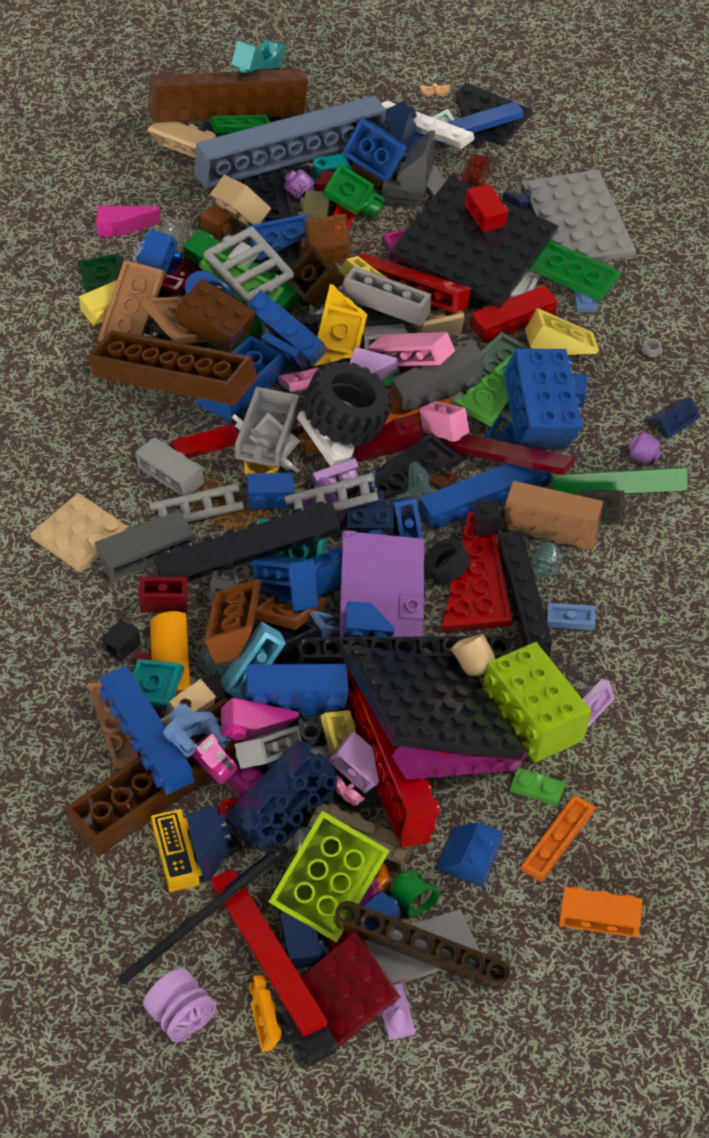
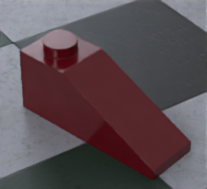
(393, 438)

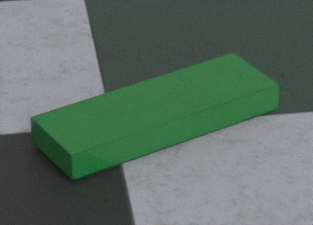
(237, 123)

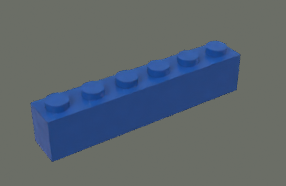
(457, 499)
(146, 730)

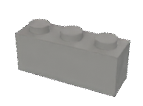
(170, 467)
(266, 747)

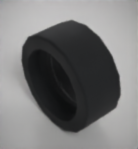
(454, 568)

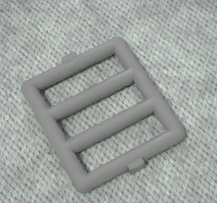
(262, 245)

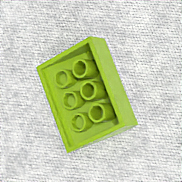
(328, 869)

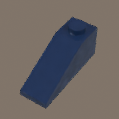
(402, 123)

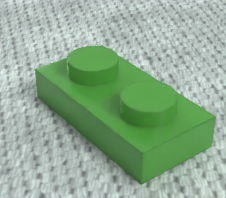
(537, 787)

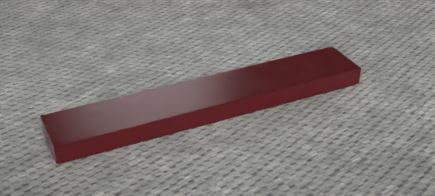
(513, 454)

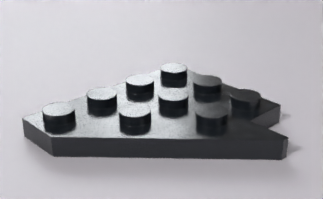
(475, 100)

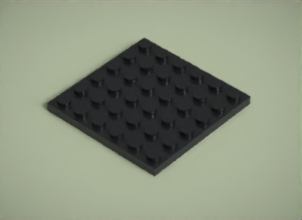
(454, 248)
(430, 703)

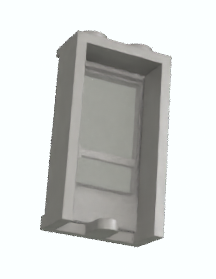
(267, 427)

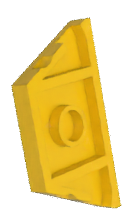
(340, 327)

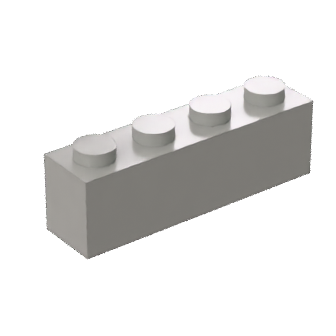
(387, 296)

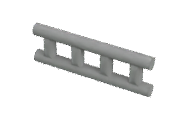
(340, 488)
(205, 496)

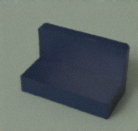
(675, 416)

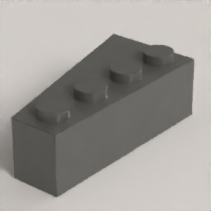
(435, 382)

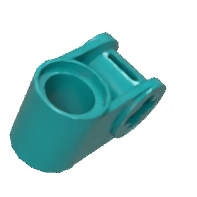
(329, 163)

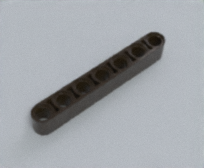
(434, 944)

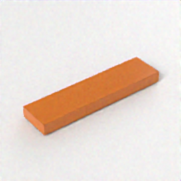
(557, 838)

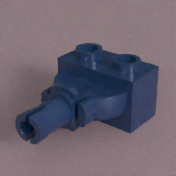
(371, 515)

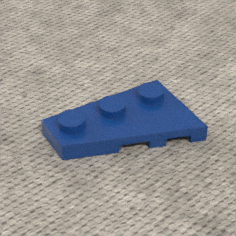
(280, 232)

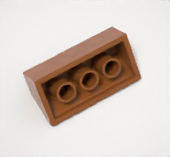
(231, 620)

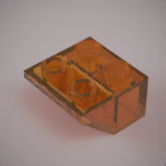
(329, 236)

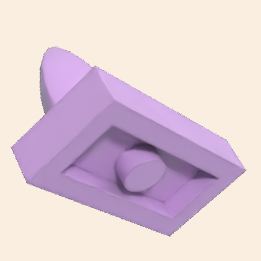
(341, 471)
(598, 698)
(398, 1017)

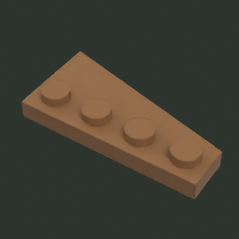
(117, 743)

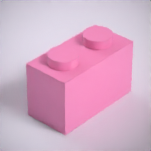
(444, 420)

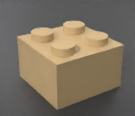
(239, 201)

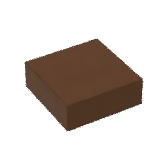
(443, 479)

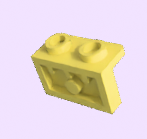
(337, 727)

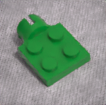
(353, 193)

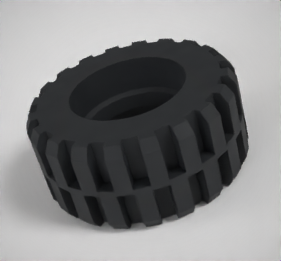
(339, 420)

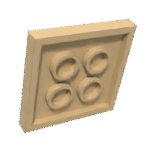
(75, 529)

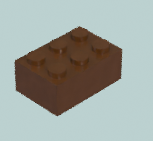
(215, 316)

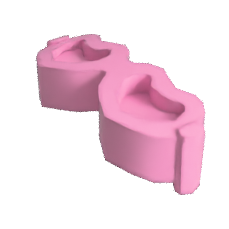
(348, 793)

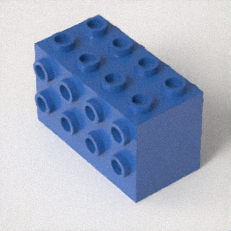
(542, 398)

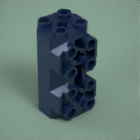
(275, 804)

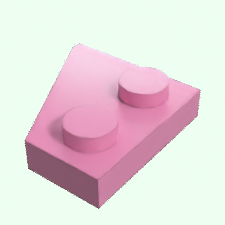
(297, 381)

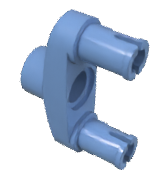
(187, 724)

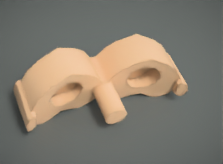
(439, 90)

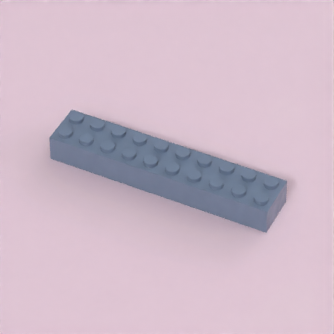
(283, 141)

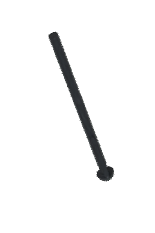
(275, 854)

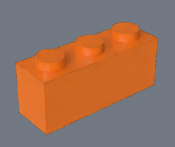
(601, 911)

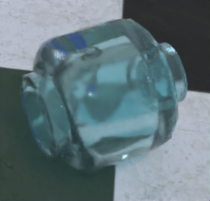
(546, 559)

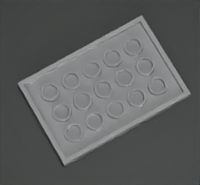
(583, 213)

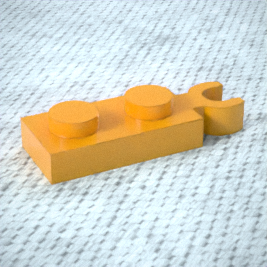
(264, 1014)

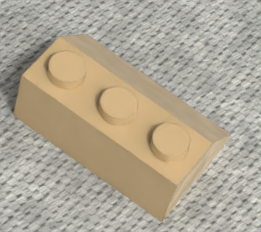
(179, 136)

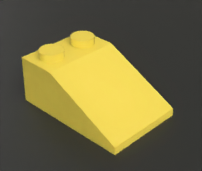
(552, 332)

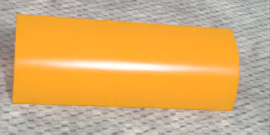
(170, 642)

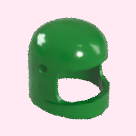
(408, 887)

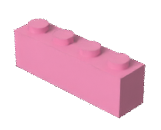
(415, 348)

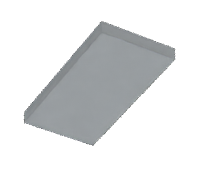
(404, 968)

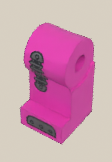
(214, 759)

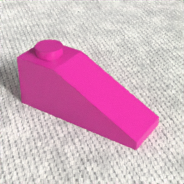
(125, 219)
(249, 719)

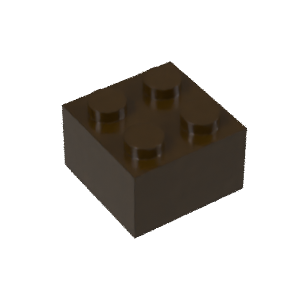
(314, 275)

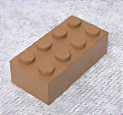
(553, 515)

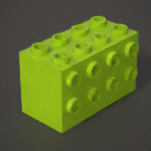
(536, 701)

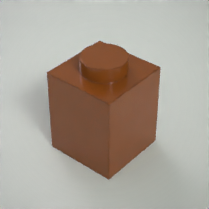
(216, 222)

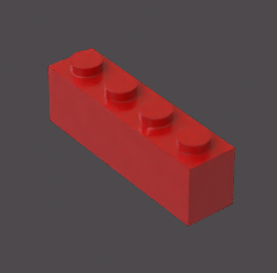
(513, 314)

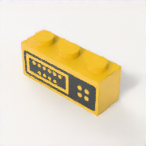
(176, 850)

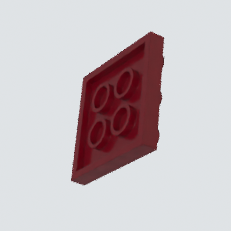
(350, 988)

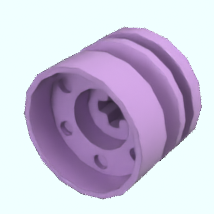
(179, 1004)

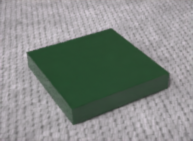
(99, 271)

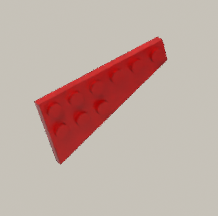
(480, 594)

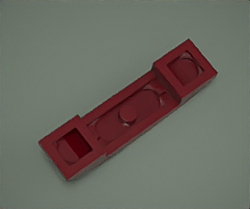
(174, 282)

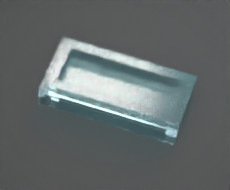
(418, 481)

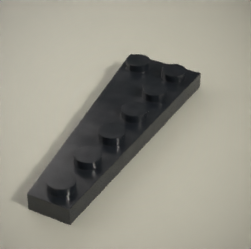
(394, 475)

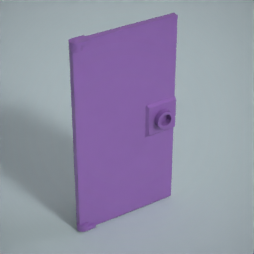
(388, 575)

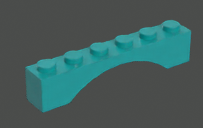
(252, 57)

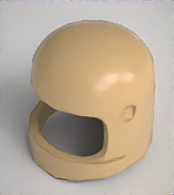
(473, 654)

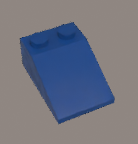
(375, 149)

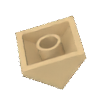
(442, 321)

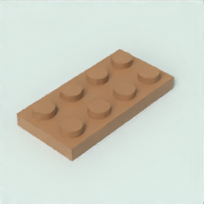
(125, 308)

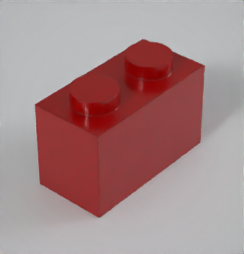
(486, 207)

